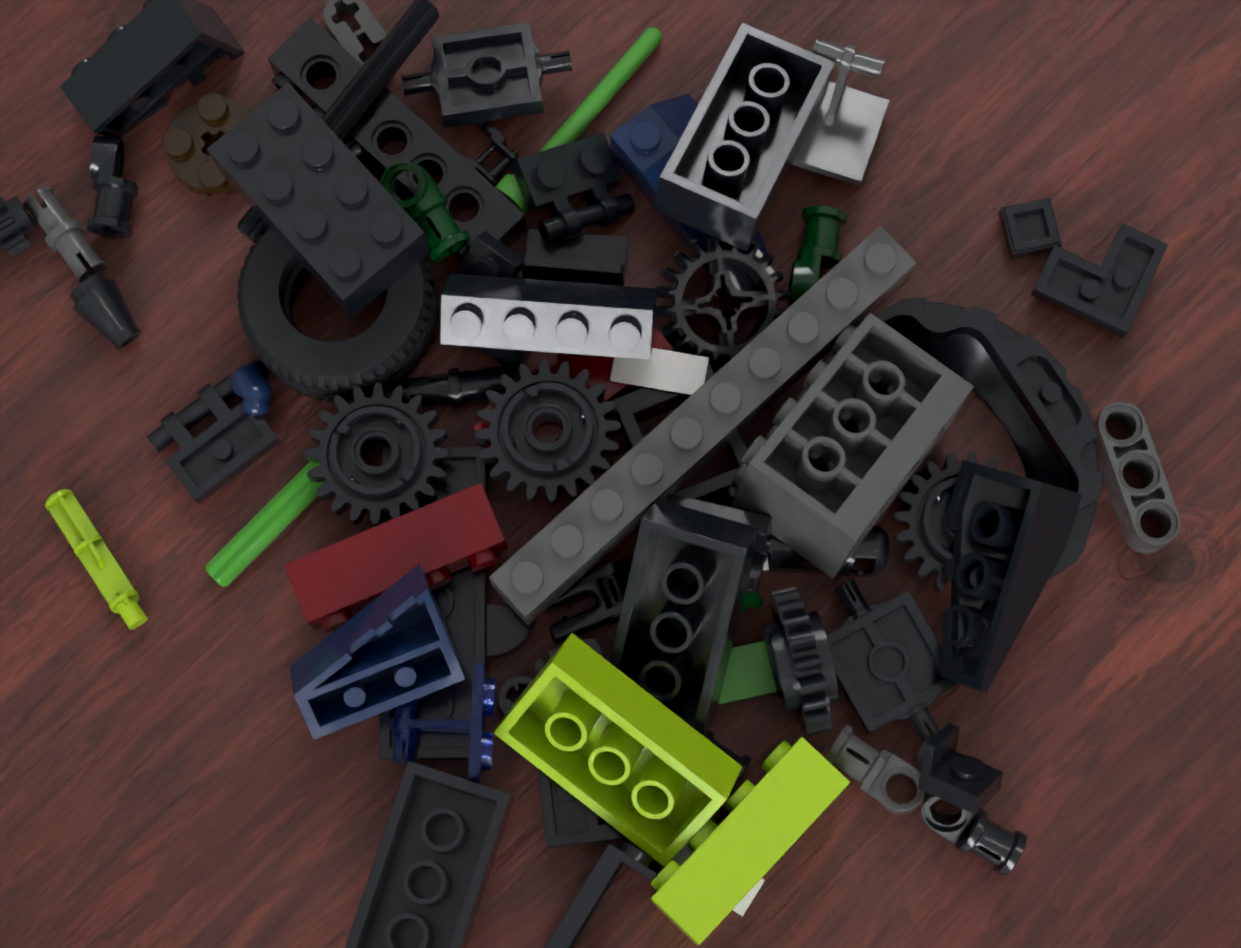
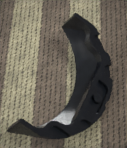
(1025, 392)

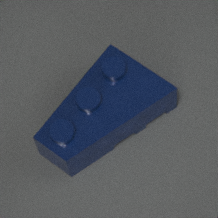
(377, 659)

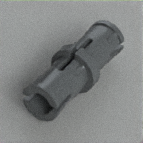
(64, 234)

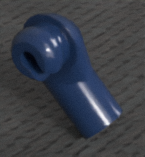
(251, 384)

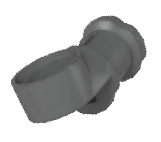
(875, 772)

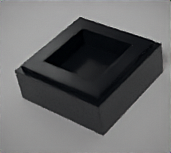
(1029, 228)

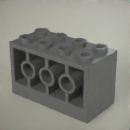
(848, 442)

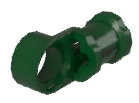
(428, 211)
(818, 250)

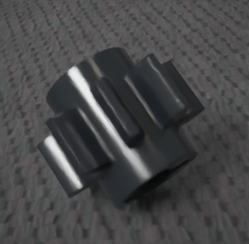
(14, 226)

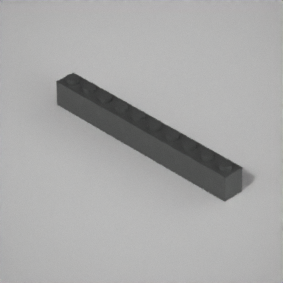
(701, 426)

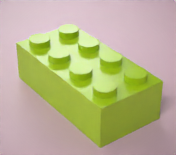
(619, 750)
(749, 840)

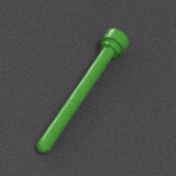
(591, 105)

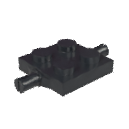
(487, 74)
(888, 661)

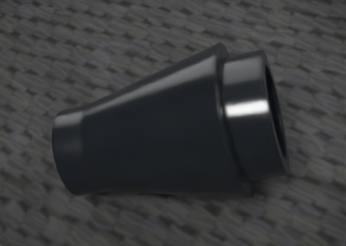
(105, 309)

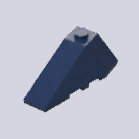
(643, 150)

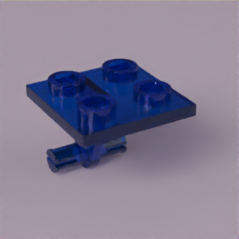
(481, 744)

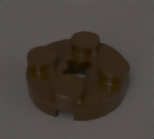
(187, 137)

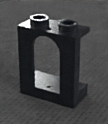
(596, 888)

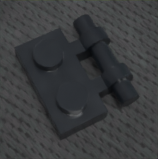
(567, 172)
(219, 451)

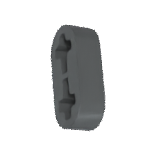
(368, 27)

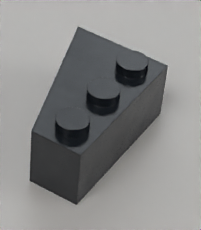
(146, 62)

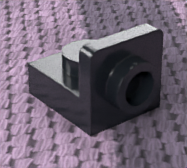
(955, 776)

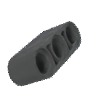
(1128, 502)

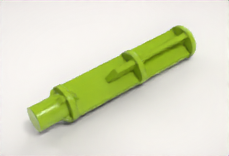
(95, 557)

